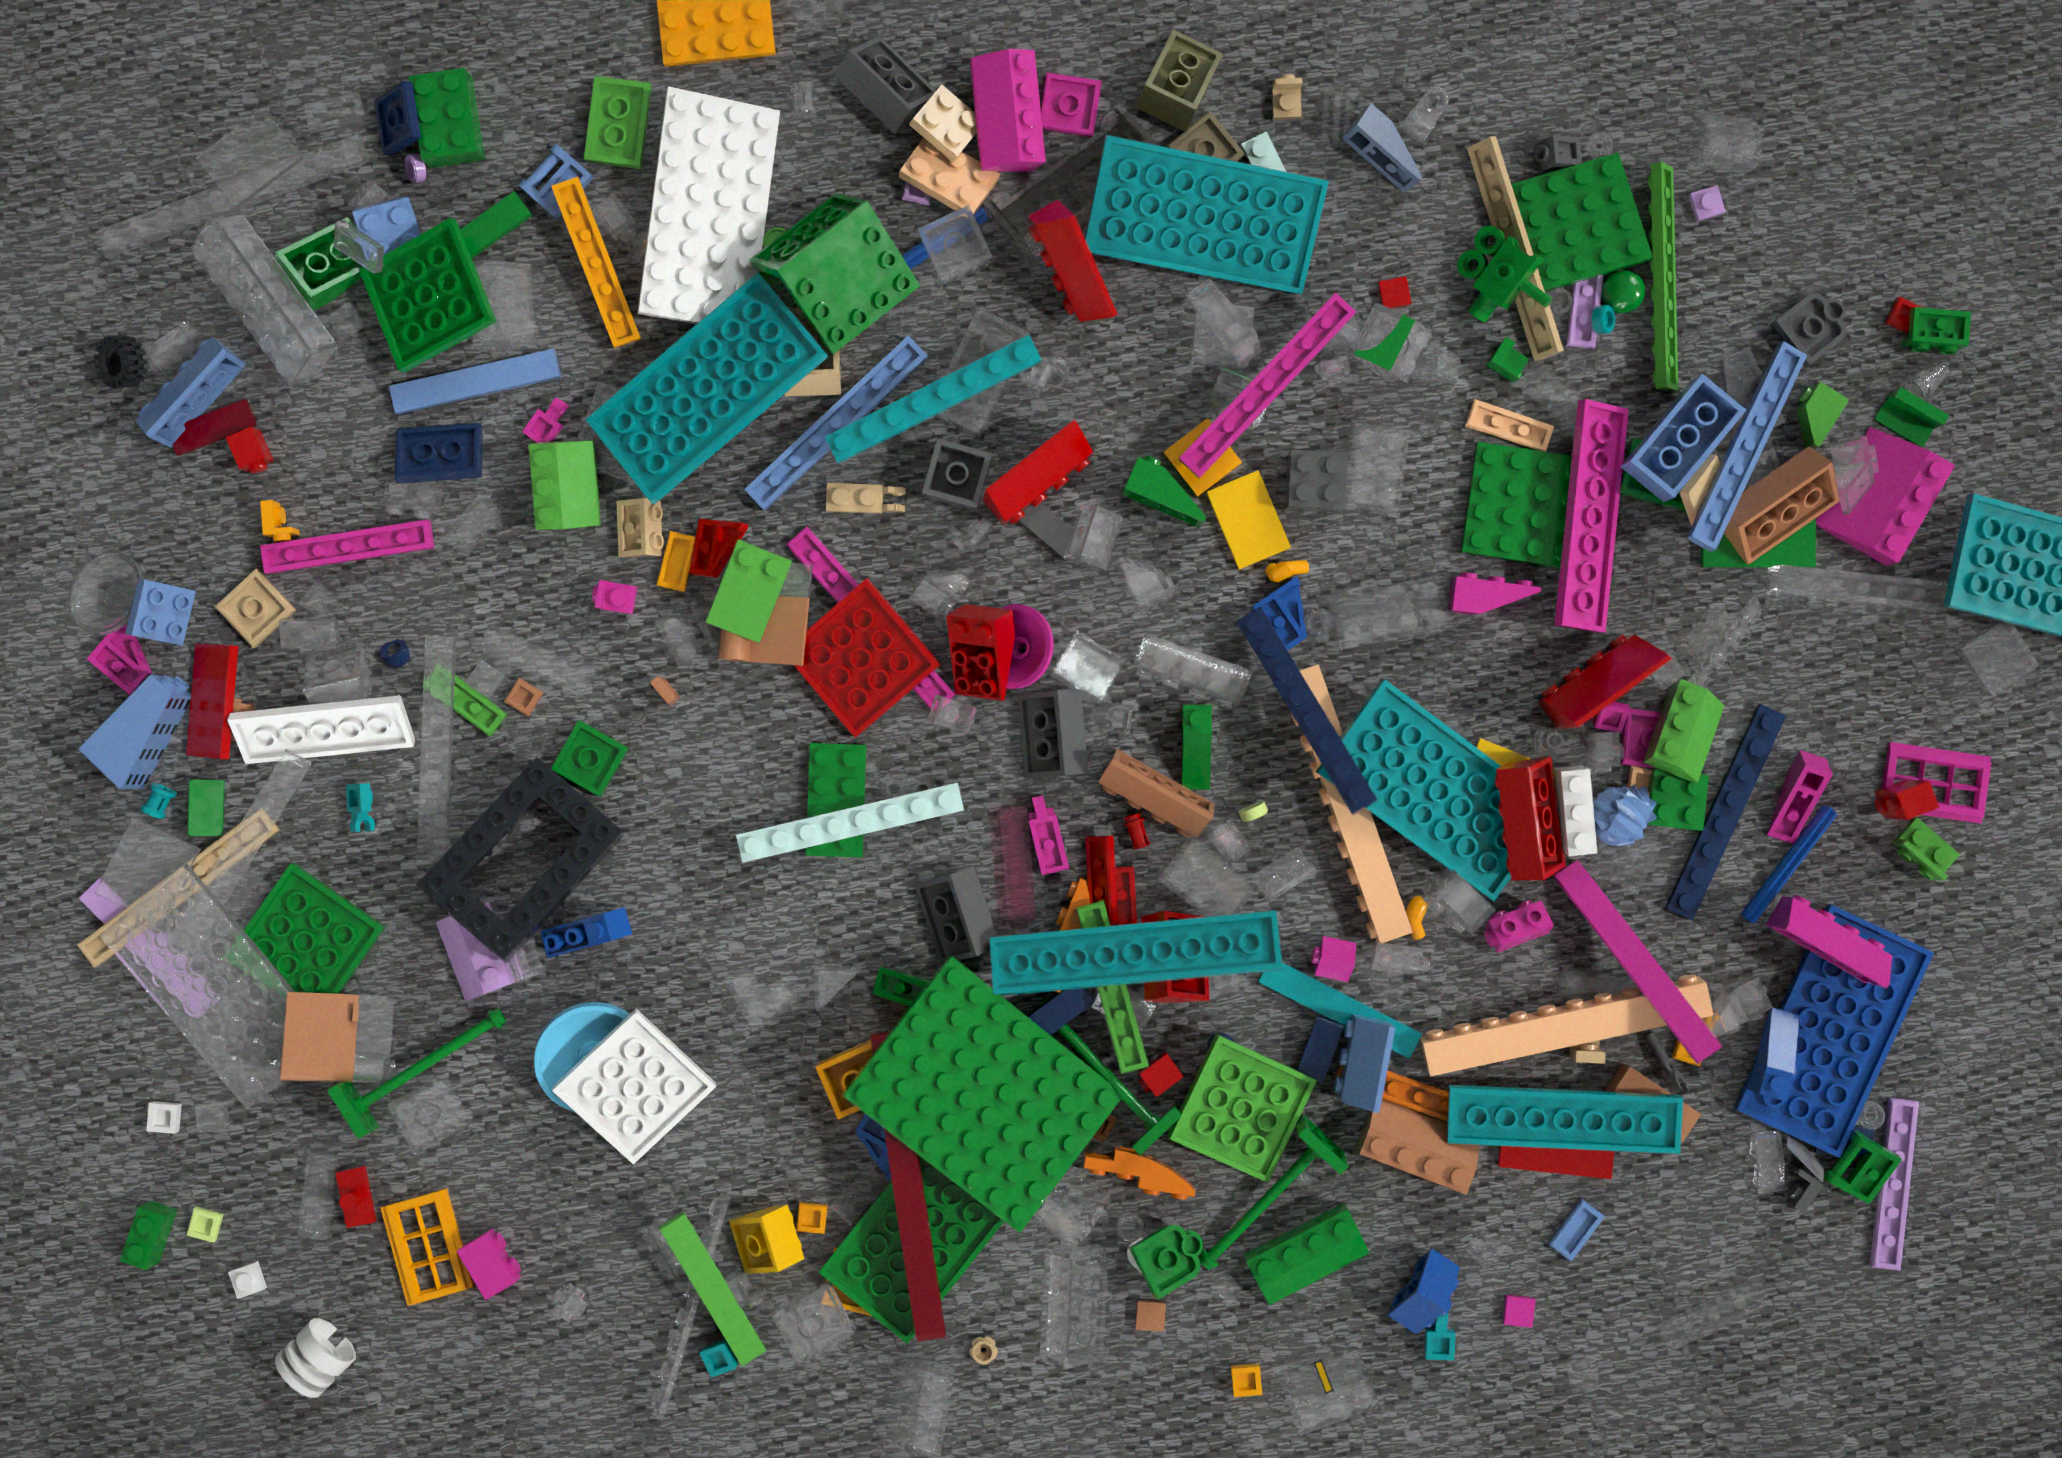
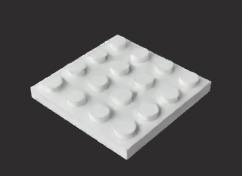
(634, 1086)

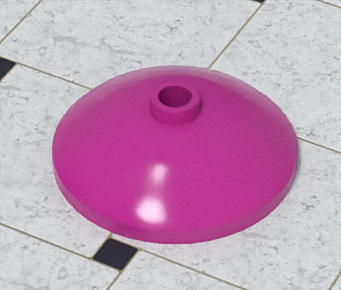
(1035, 633)

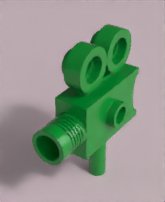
(1503, 276)

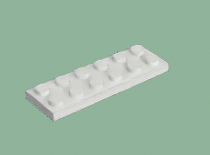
(322, 729)

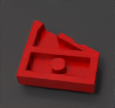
(714, 546)

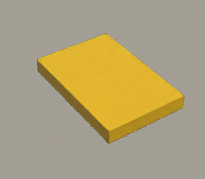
(1248, 520)

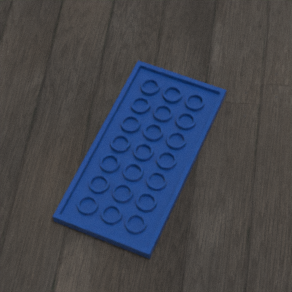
(1840, 1039)

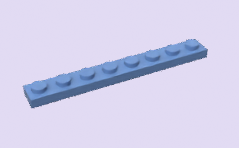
(851, 407)
(1746, 446)

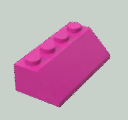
(1008, 111)
(1832, 941)

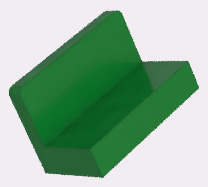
(1910, 416)

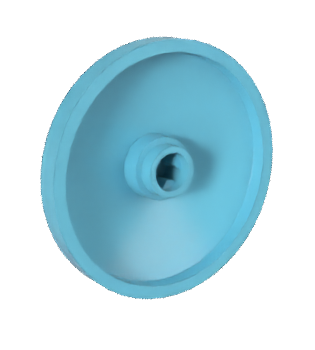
(570, 1038)

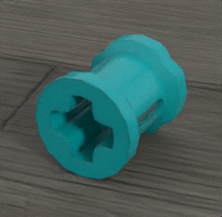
(158, 800)

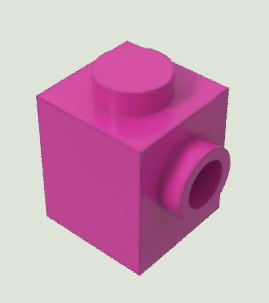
(1334, 958)

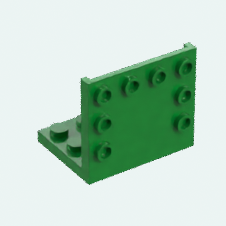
(839, 268)

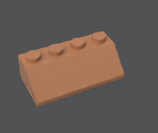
(1782, 504)
(1157, 794)
(1417, 1146)

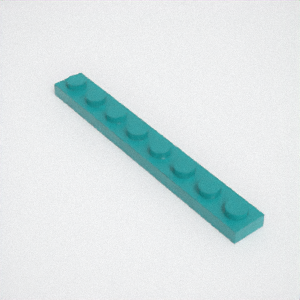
(933, 399)

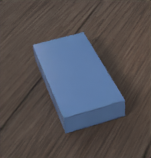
(1576, 1229)

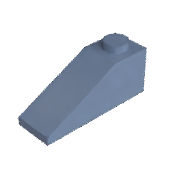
(1381, 145)

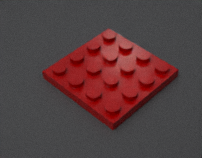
(864, 658)

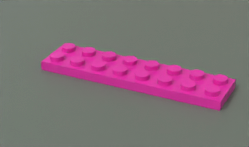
(1591, 516)

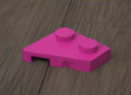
(121, 660)

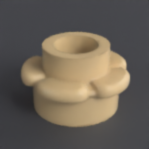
(983, 1357)

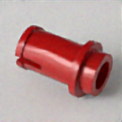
(1136, 830)

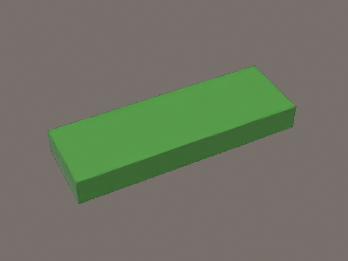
(477, 708)

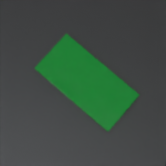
(1795, 550)

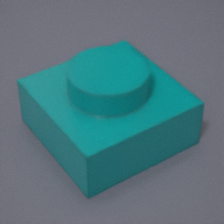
(718, 1358)

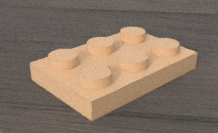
(950, 182)

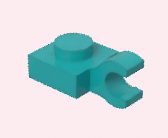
(359, 802)
(1439, 1341)

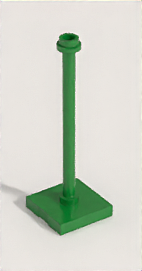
(356, 1107)
(1153, 1124)
(1318, 1146)

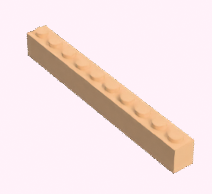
(1359, 840)
(1552, 1027)

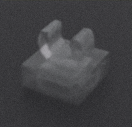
(1333, 370)

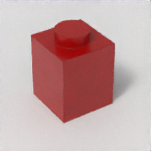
(250, 450)
(1159, 1075)

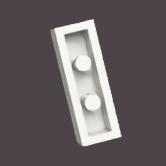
(1576, 810)

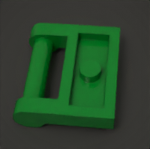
(1869, 1173)

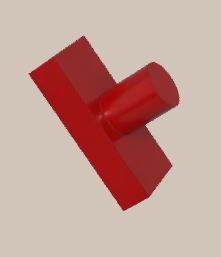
(355, 1196)

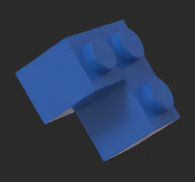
(1426, 1293)

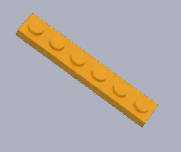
(596, 262)

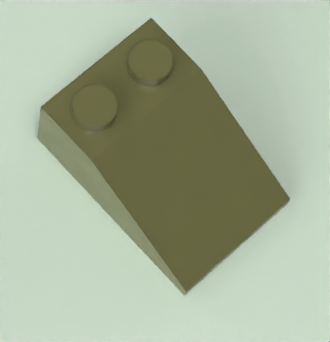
(1179, 80)

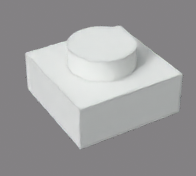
(164, 1117)
(247, 1280)

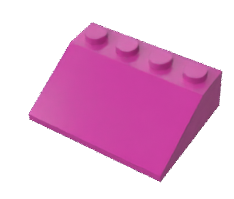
(1896, 502)

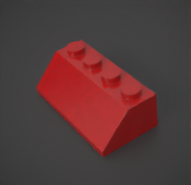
(1071, 263)
(1038, 474)
(1530, 819)

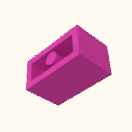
(489, 1263)

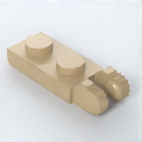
(861, 498)

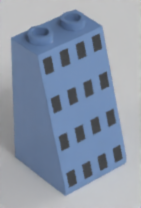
(138, 731)

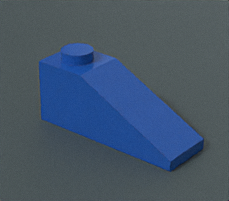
(1776, 1055)

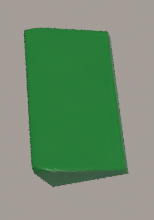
(206, 807)

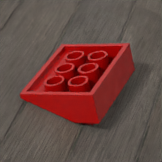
(1601, 681)

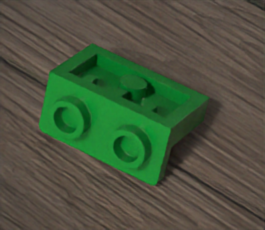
(1938, 330)

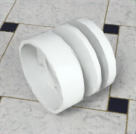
(312, 1360)

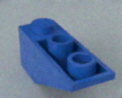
(586, 932)

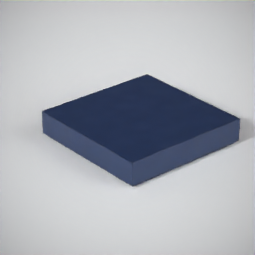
(397, 118)

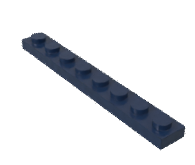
(1307, 711)
(1725, 811)

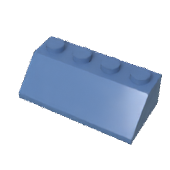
(190, 391)

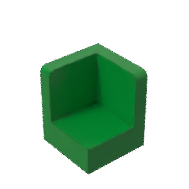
(1507, 360)

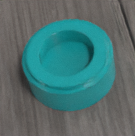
(1603, 319)

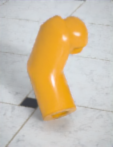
(1415, 912)

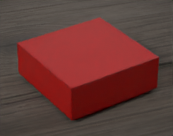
(1394, 292)
(1900, 314)

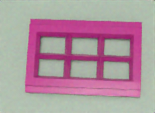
(1945, 758)

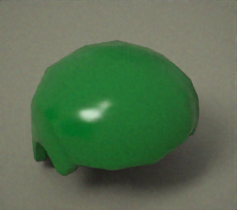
(1623, 292)

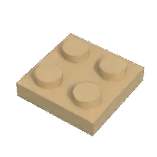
(946, 123)

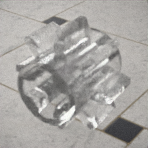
(568, 1302)

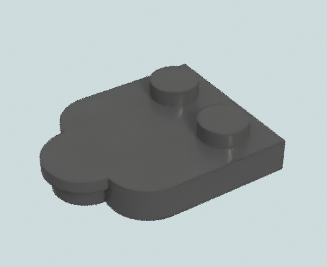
(1812, 326)

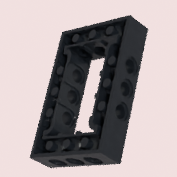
(509, 934)

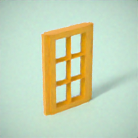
(401, 1252)

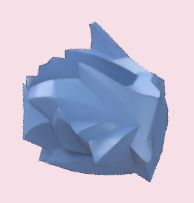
(1622, 814)

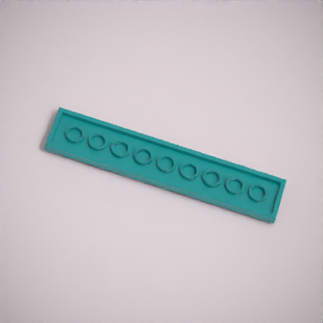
(1135, 953)

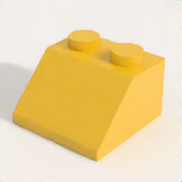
(767, 1240)

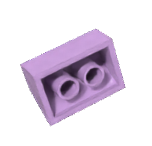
(473, 963)

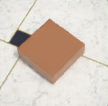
(665, 690)
(523, 697)
(1150, 1315)

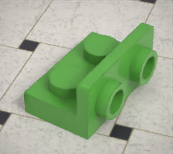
(1926, 849)

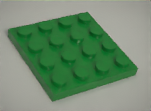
(1582, 221)
(428, 295)
(1517, 505)
(312, 933)

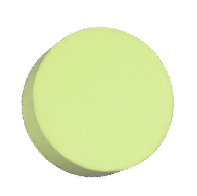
(1253, 811)

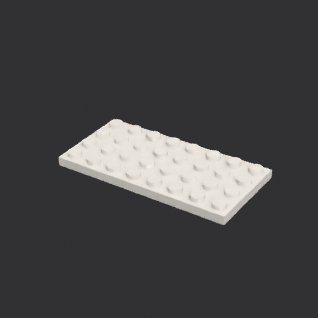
(706, 203)

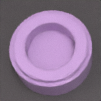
(415, 168)

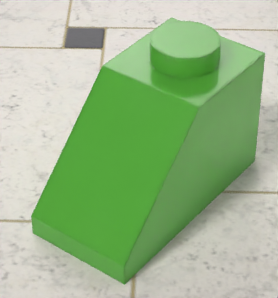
(1818, 412)

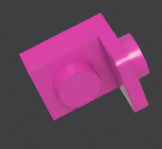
(614, 597)

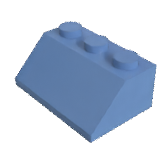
(1364, 1062)

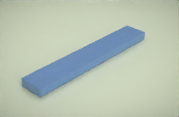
(475, 381)

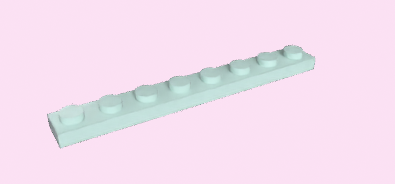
(850, 822)

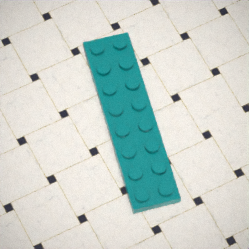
(1564, 1119)

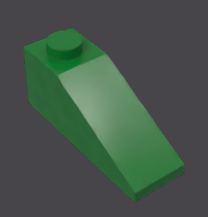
(1196, 746)
(898, 986)

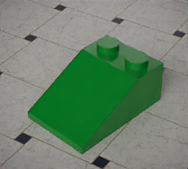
(318, 267)
(1159, 490)

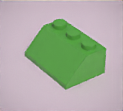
(564, 484)
(1684, 730)

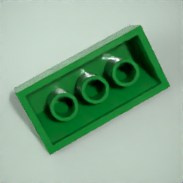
(1306, 1253)

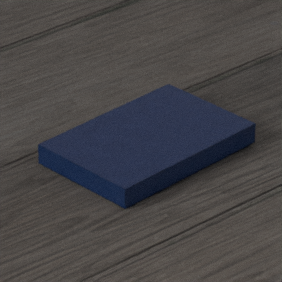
(439, 453)

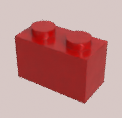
(1906, 799)

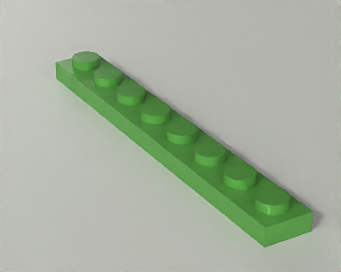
(1664, 277)

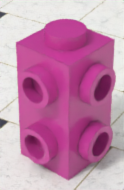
(1518, 926)

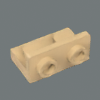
(639, 528)

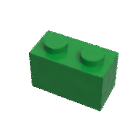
(148, 1235)

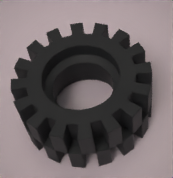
(120, 361)

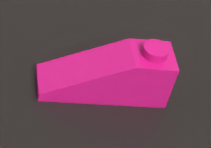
(1799, 795)

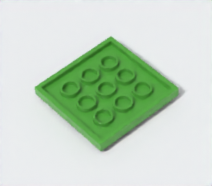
(1242, 1108)

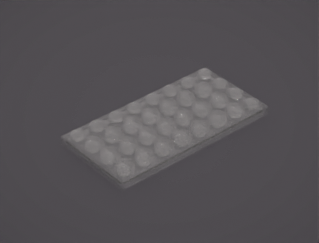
(207, 981)

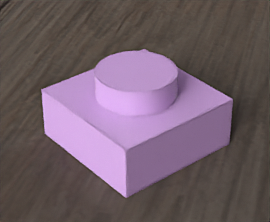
(1706, 203)

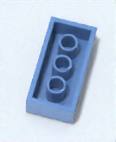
(1683, 438)

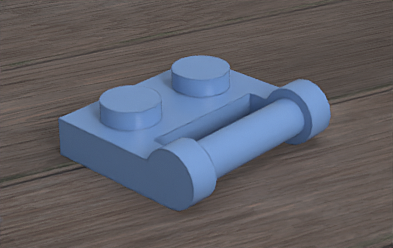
(567, 171)

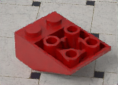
(981, 650)

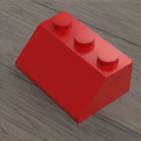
(1175, 990)

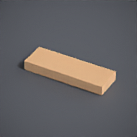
(1509, 426)

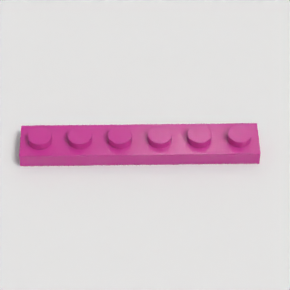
(347, 547)

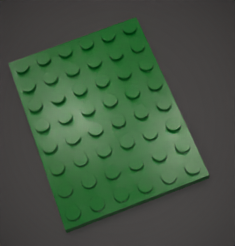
(983, 1094)

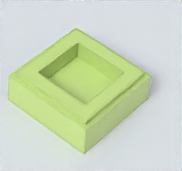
(205, 1224)

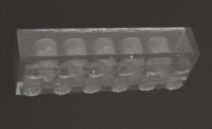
(263, 296)

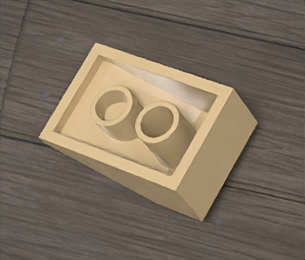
(824, 378)

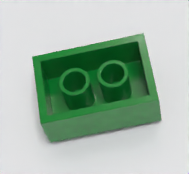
(447, 118)

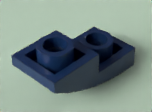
(1320, 1048)

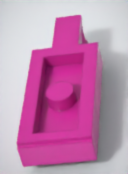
(1047, 838)

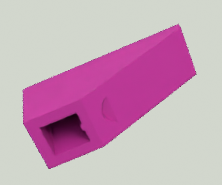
(1478, 596)

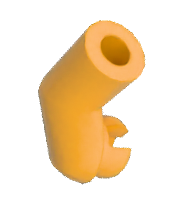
(1286, 569)

